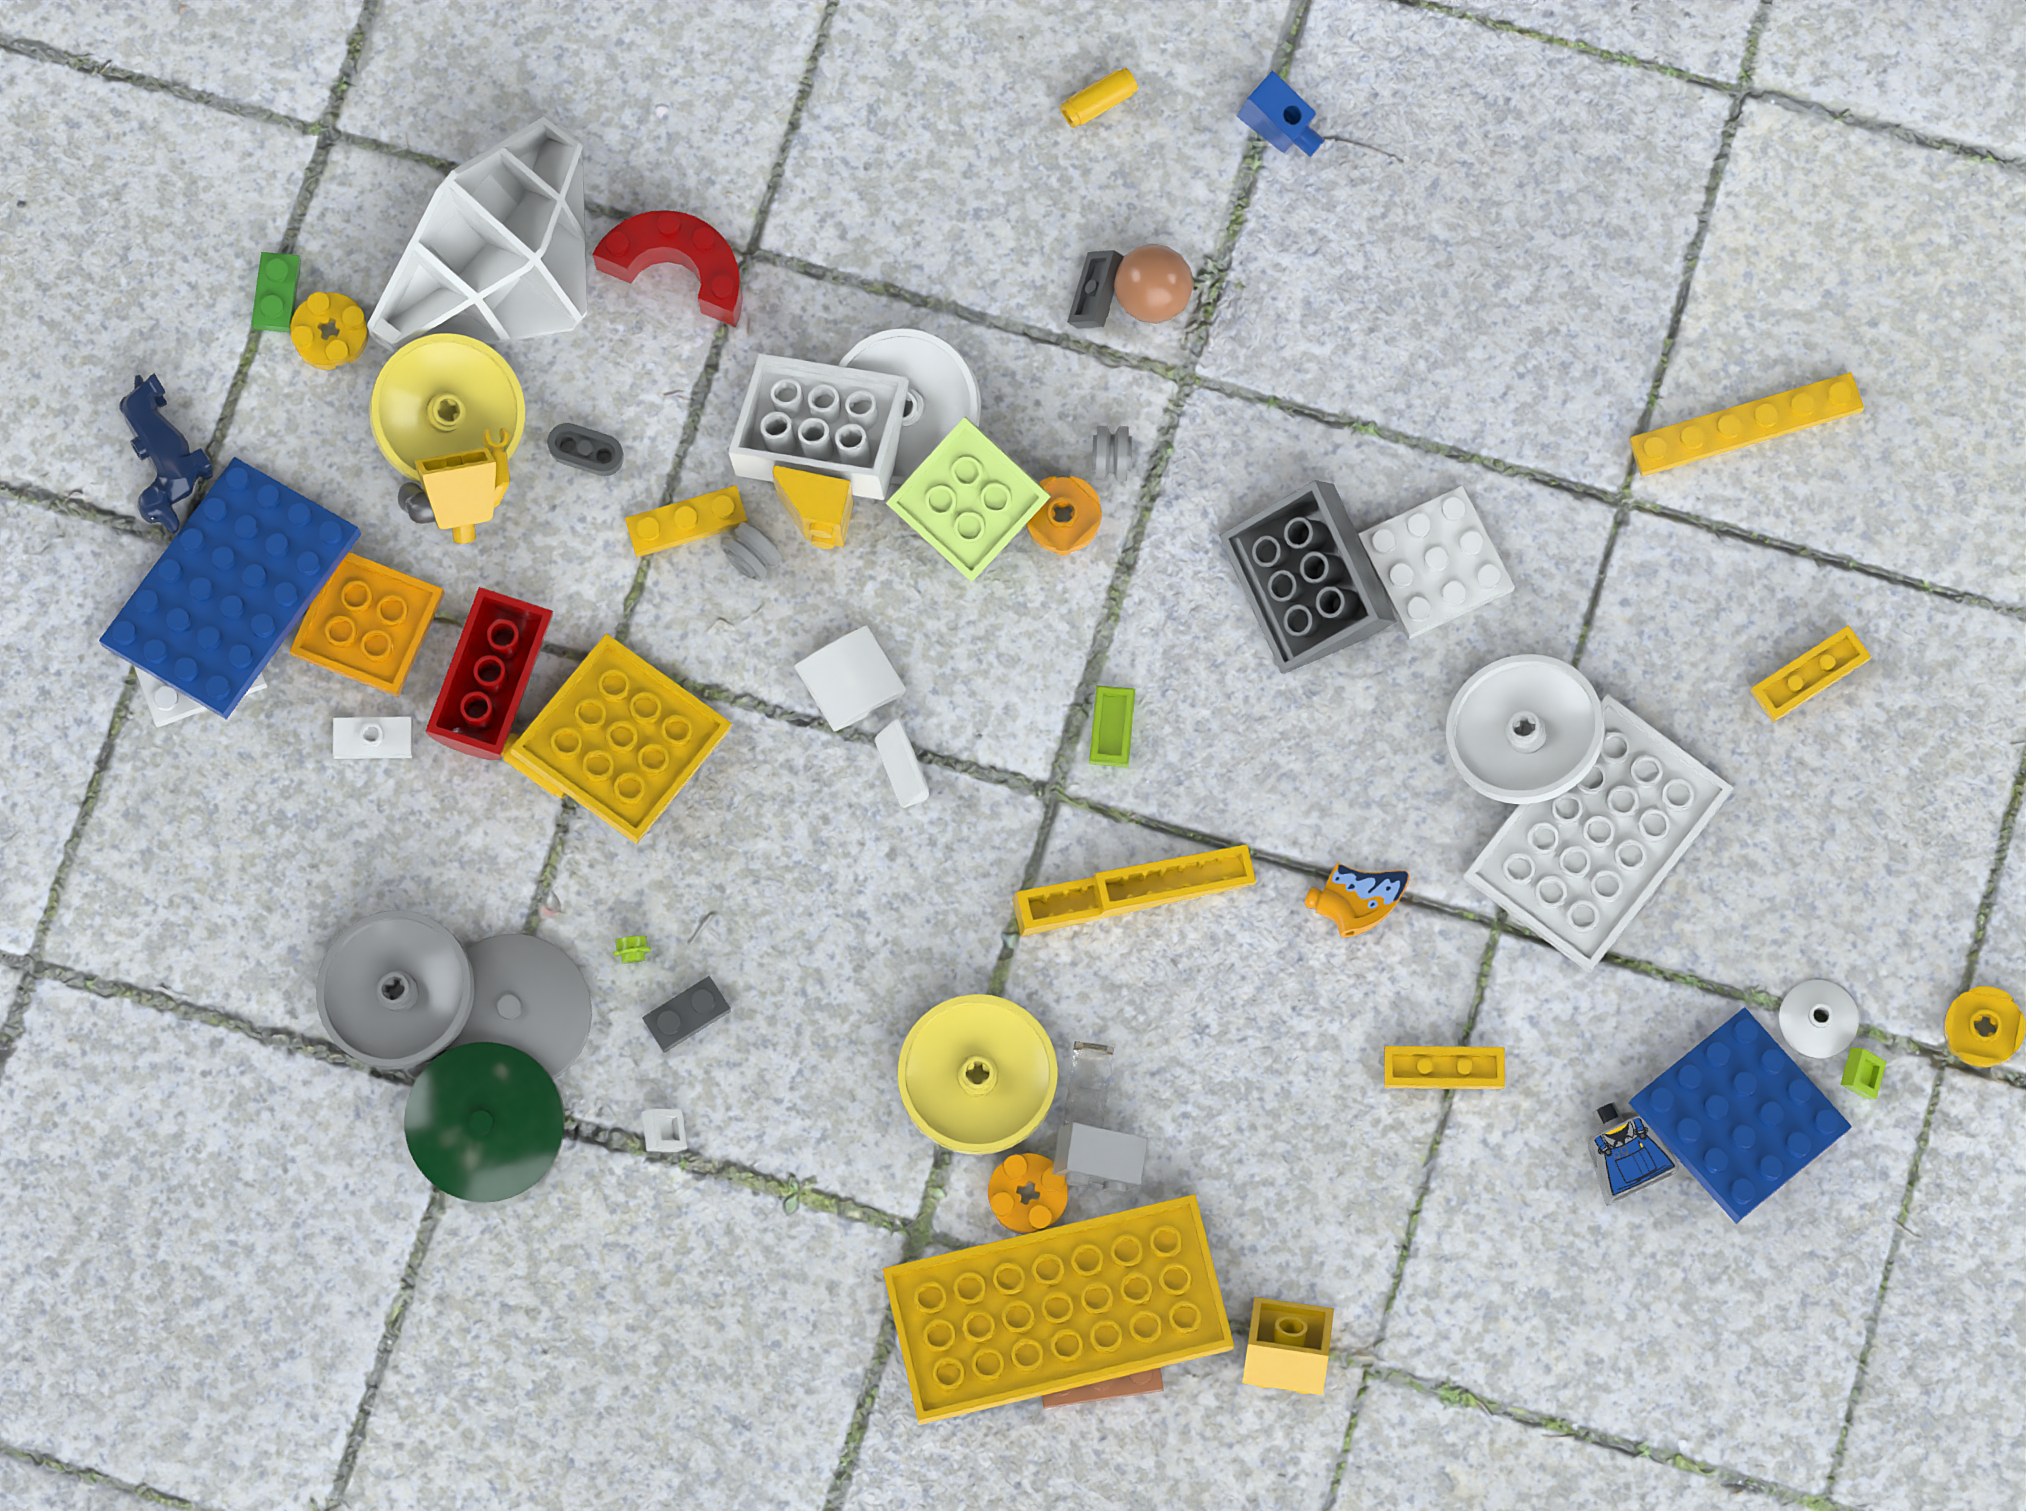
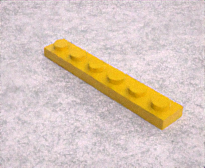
(1746, 424)

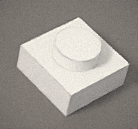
(664, 1130)

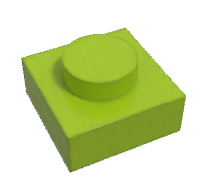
(1863, 1073)

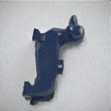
(165, 450)

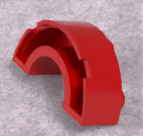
(680, 240)

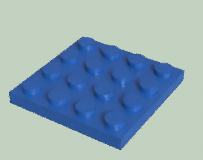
(1740, 1115)

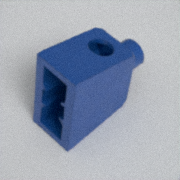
(1272, 107)

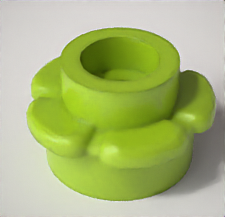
(632, 949)

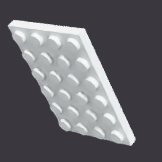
(1601, 849)

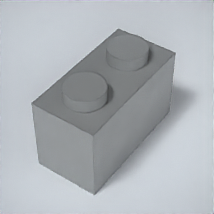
(1099, 1157)

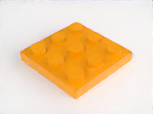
(368, 624)

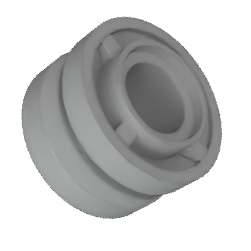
(1112, 453)
(751, 552)

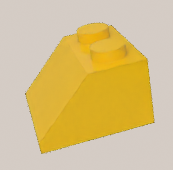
(816, 504)
(1288, 1346)

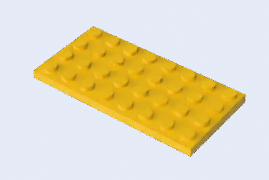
(1057, 1309)

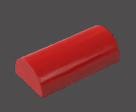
(488, 674)

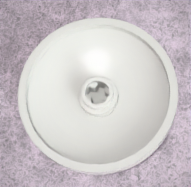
(938, 391)
(1525, 729)

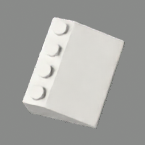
(820, 423)

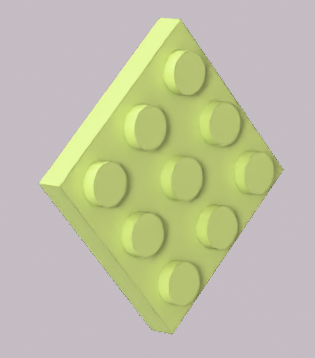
(968, 499)

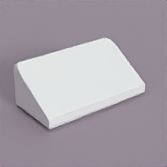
(901, 764)

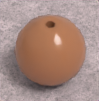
(1153, 283)

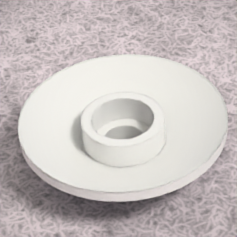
(1805, 1033)

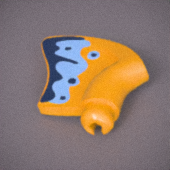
(1357, 898)

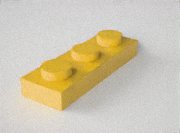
(686, 521)
(1810, 673)
(1444, 1067)

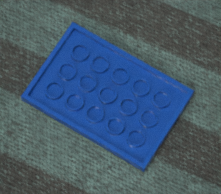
(230, 587)

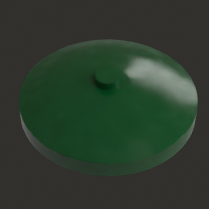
(484, 1122)

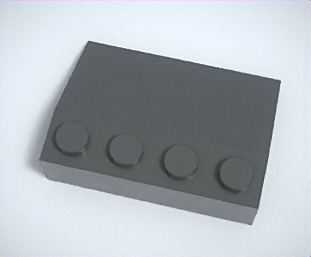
(1307, 576)

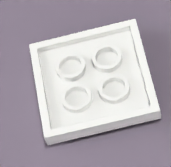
(1436, 562)

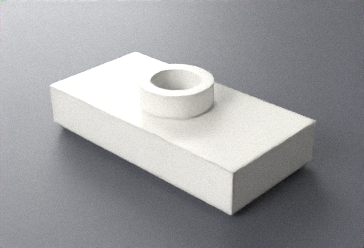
(372, 737)

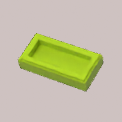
(1112, 726)

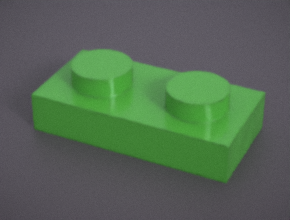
(276, 292)

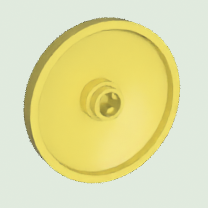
(441, 399)
(977, 1074)

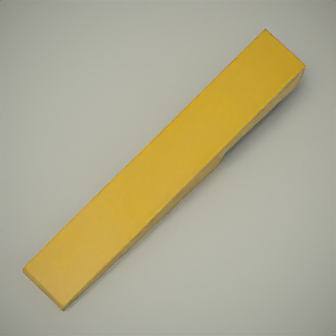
(1132, 889)

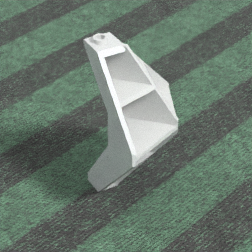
(496, 248)

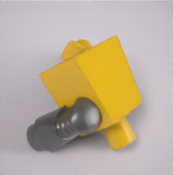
(459, 488)

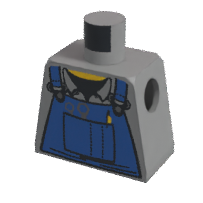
(1627, 1155)

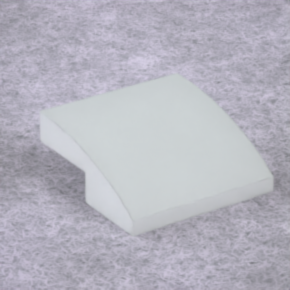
(850, 678)

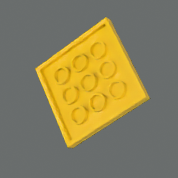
(621, 738)

